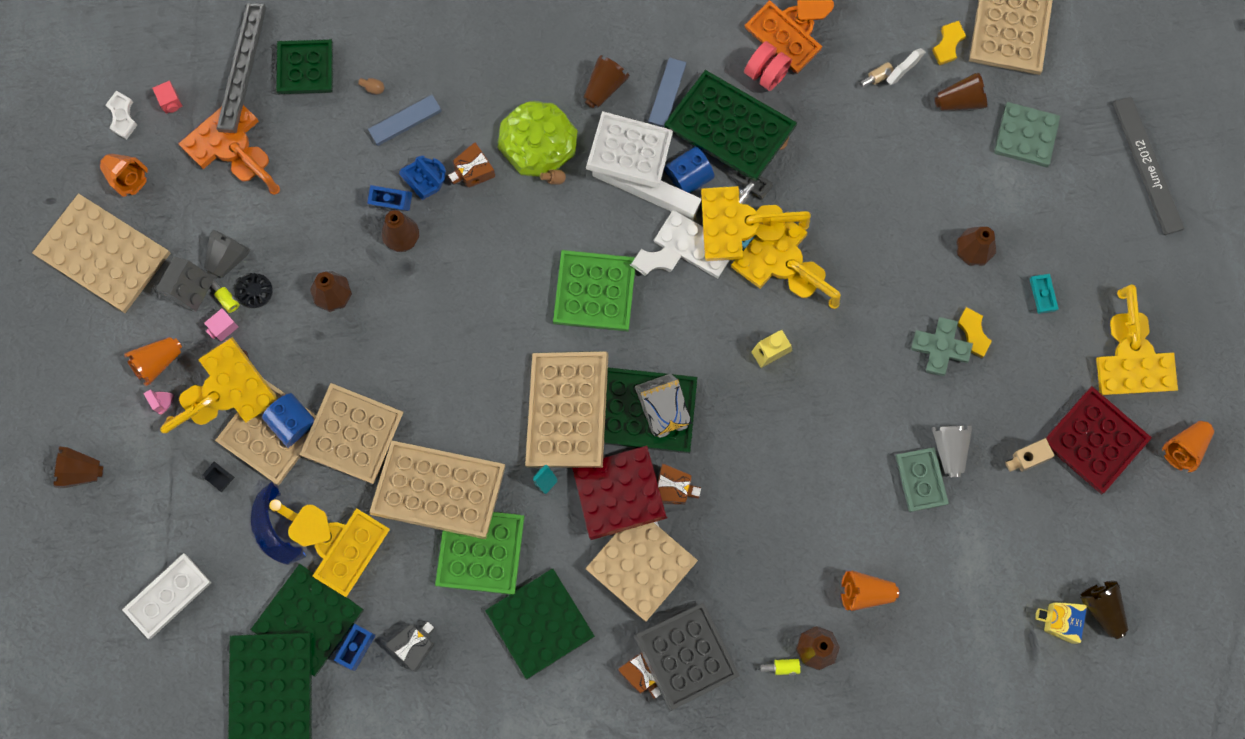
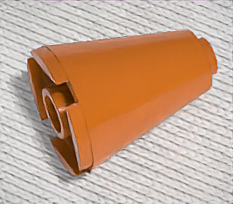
(153, 358)
(1189, 446)
(866, 591)

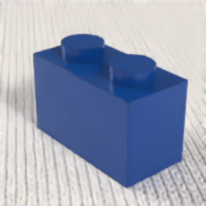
(389, 197)
(354, 647)

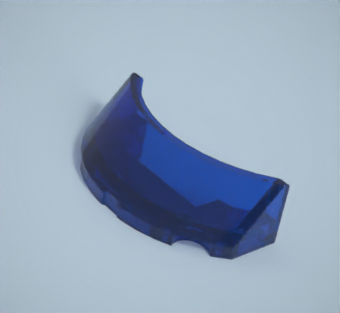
(264, 532)

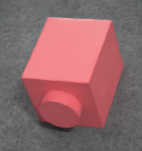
(167, 97)

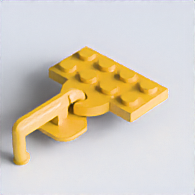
(729, 223)
(770, 258)
(1130, 369)
(230, 384)
(345, 553)

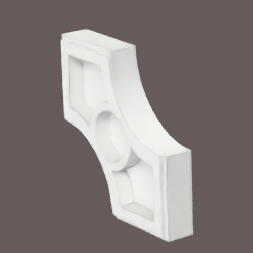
(905, 66)
(120, 108)
(648, 261)

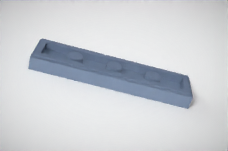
(667, 92)
(404, 120)

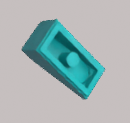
(545, 479)

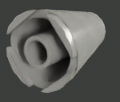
(953, 448)

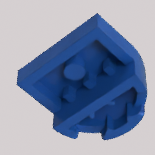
(424, 176)

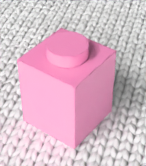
(220, 325)

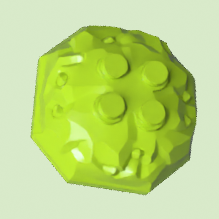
(537, 138)

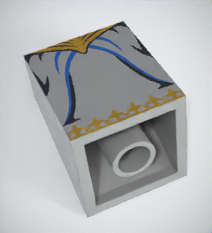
(663, 405)

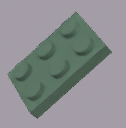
(921, 479)

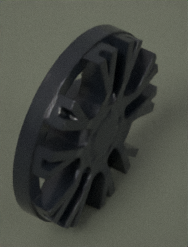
(254, 290)

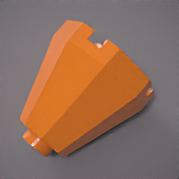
(124, 173)

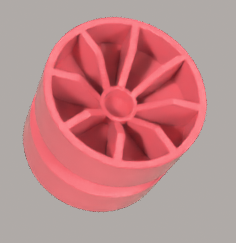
(768, 65)

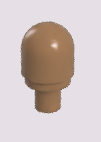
(372, 85)
(554, 176)

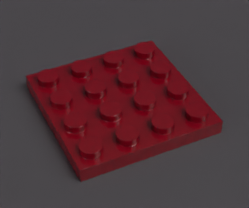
(1097, 440)
(619, 493)

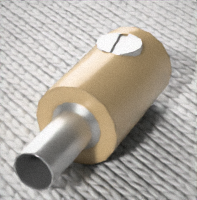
(878, 75)

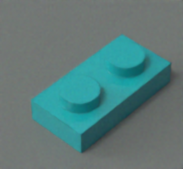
(1044, 293)

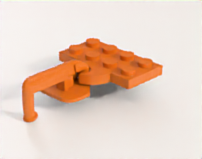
(789, 33)
(207, 144)

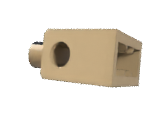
(1037, 454)

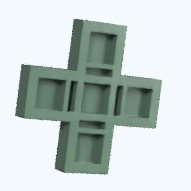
(942, 346)

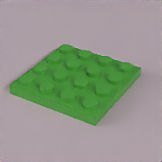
(594, 290)
(483, 563)

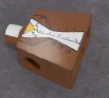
(471, 167)
(676, 486)
(640, 676)

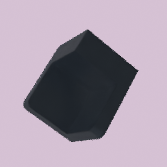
(218, 476)

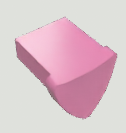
(159, 400)

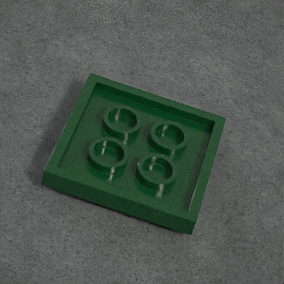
(304, 66)

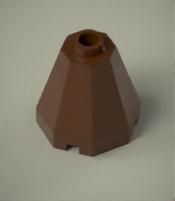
(977, 245)
(330, 291)
(75, 468)
(810, 651)

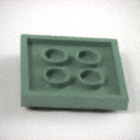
(1027, 134)

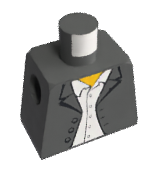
(412, 645)

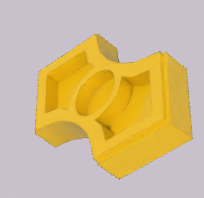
(951, 36)
(971, 325)

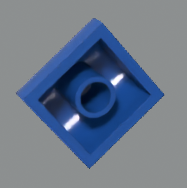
(690, 170)
(288, 419)

